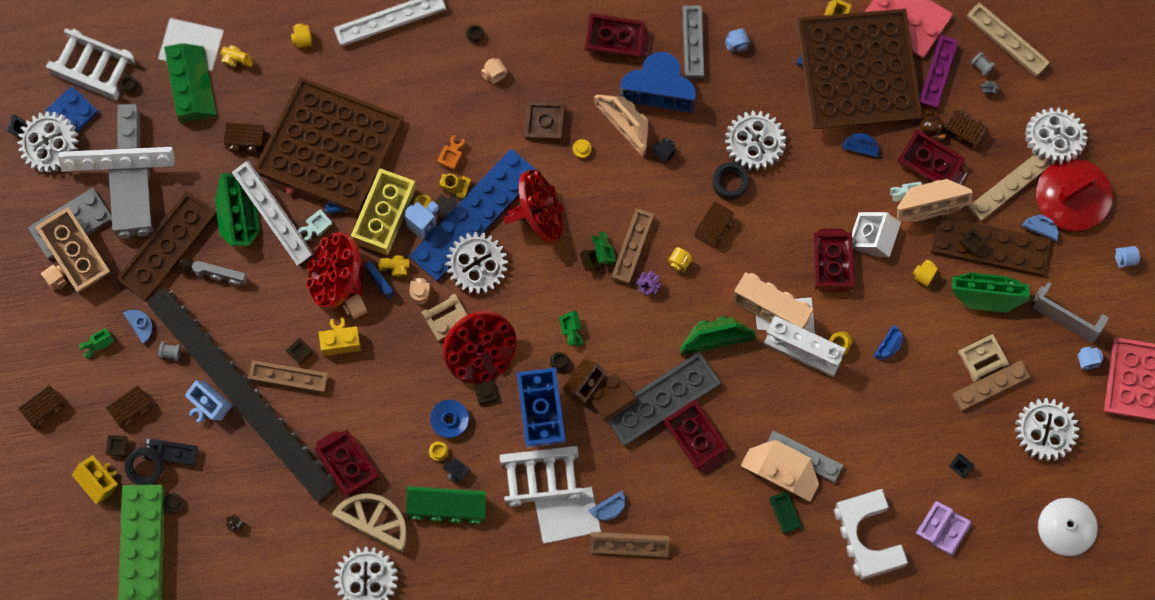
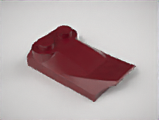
(617, 36)
(932, 159)
(833, 260)
(697, 437)
(346, 462)

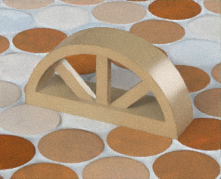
(369, 529)

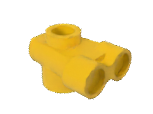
(233, 55)
(458, 187)
(397, 265)

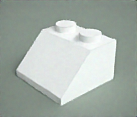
(875, 233)

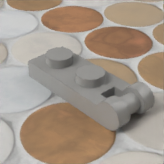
(219, 273)

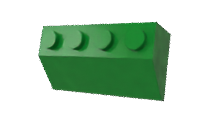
(190, 82)
(446, 504)

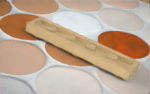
(1007, 39)
(1009, 187)

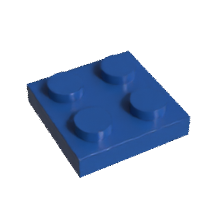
(73, 107)

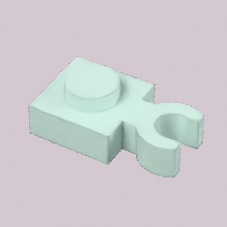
(899, 193)
(317, 224)

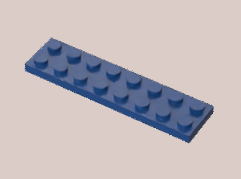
(473, 214)

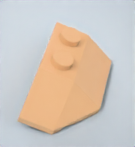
(625, 119)
(933, 200)
(783, 467)

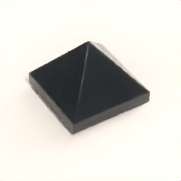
(15, 126)
(961, 465)

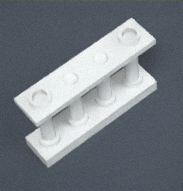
(92, 82)
(804, 346)
(530, 459)

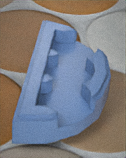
(1042, 226)
(140, 323)
(609, 508)

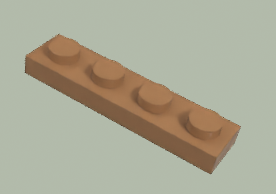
(632, 246)
(288, 376)
(991, 385)
(629, 544)

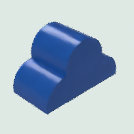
(659, 84)
(540, 407)

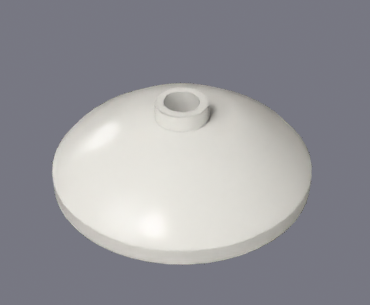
(1060, 537)

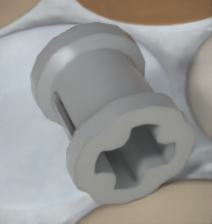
(982, 63)
(169, 351)

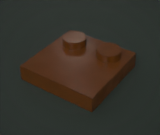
(545, 121)
(612, 397)

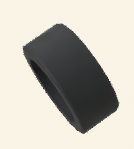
(730, 195)
(154, 456)

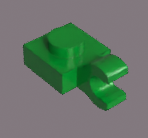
(604, 251)
(570, 325)
(98, 341)

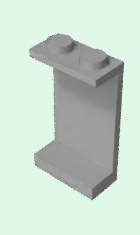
(130, 202)
(1067, 318)

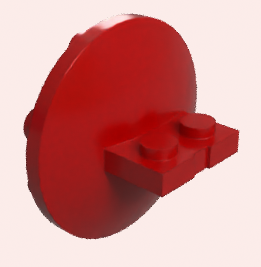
(1074, 195)
(538, 207)
(335, 271)
(479, 347)

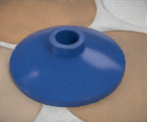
(448, 409)

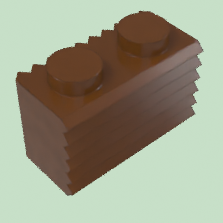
(965, 129)
(244, 137)
(714, 224)
(584, 380)
(42, 407)
(129, 407)

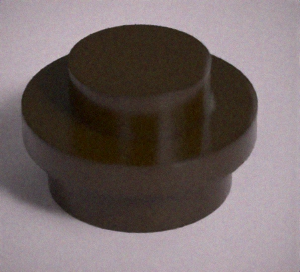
(475, 34)
(128, 85)
(185, 264)
(559, 361)
(173, 503)
(234, 523)

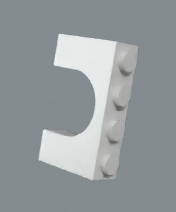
(867, 562)

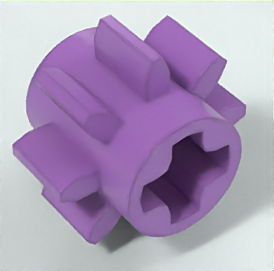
(649, 283)

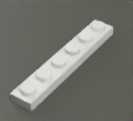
(387, 20)
(116, 159)
(272, 213)

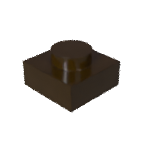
(973, 241)
(590, 260)
(299, 351)
(485, 392)
(117, 445)

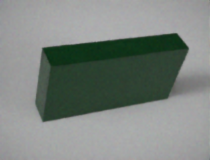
(785, 512)

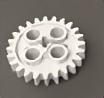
(40, 127)
(769, 132)
(1056, 136)
(485, 277)
(1064, 434)
(383, 578)

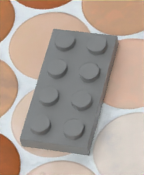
(87, 210)

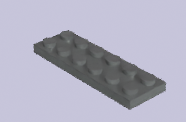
(664, 397)

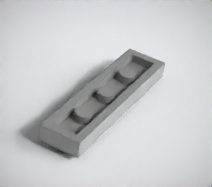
(693, 42)
(822, 465)

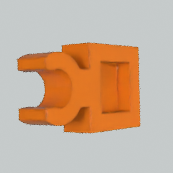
(450, 155)

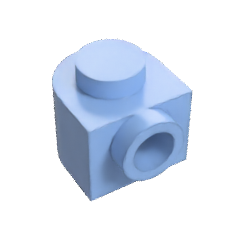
(737, 40)
(1127, 256)
(1090, 358)

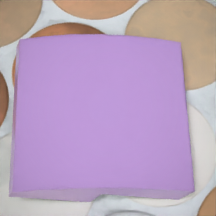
(943, 528)

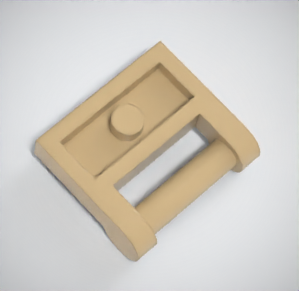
(443, 325)
(980, 352)

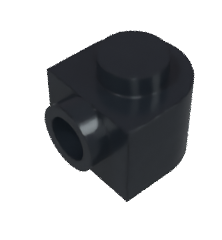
(664, 150)
(456, 470)

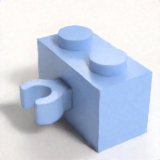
(421, 219)
(208, 401)

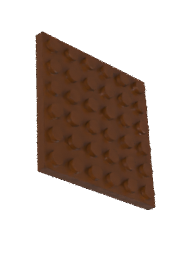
(859, 68)
(328, 145)

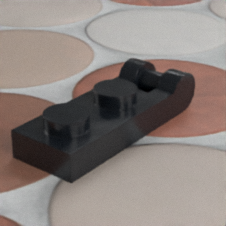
(174, 452)

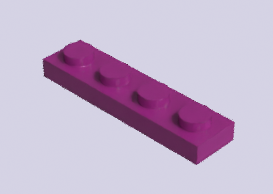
(938, 72)

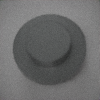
(990, 87)

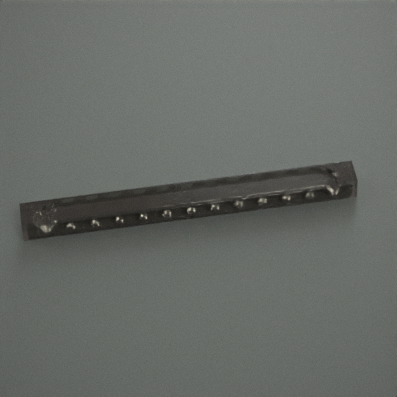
(241, 395)

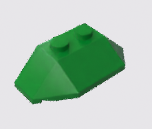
(235, 212)
(989, 292)
(716, 334)

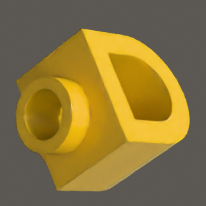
(301, 36)
(679, 260)
(925, 273)
(842, 339)

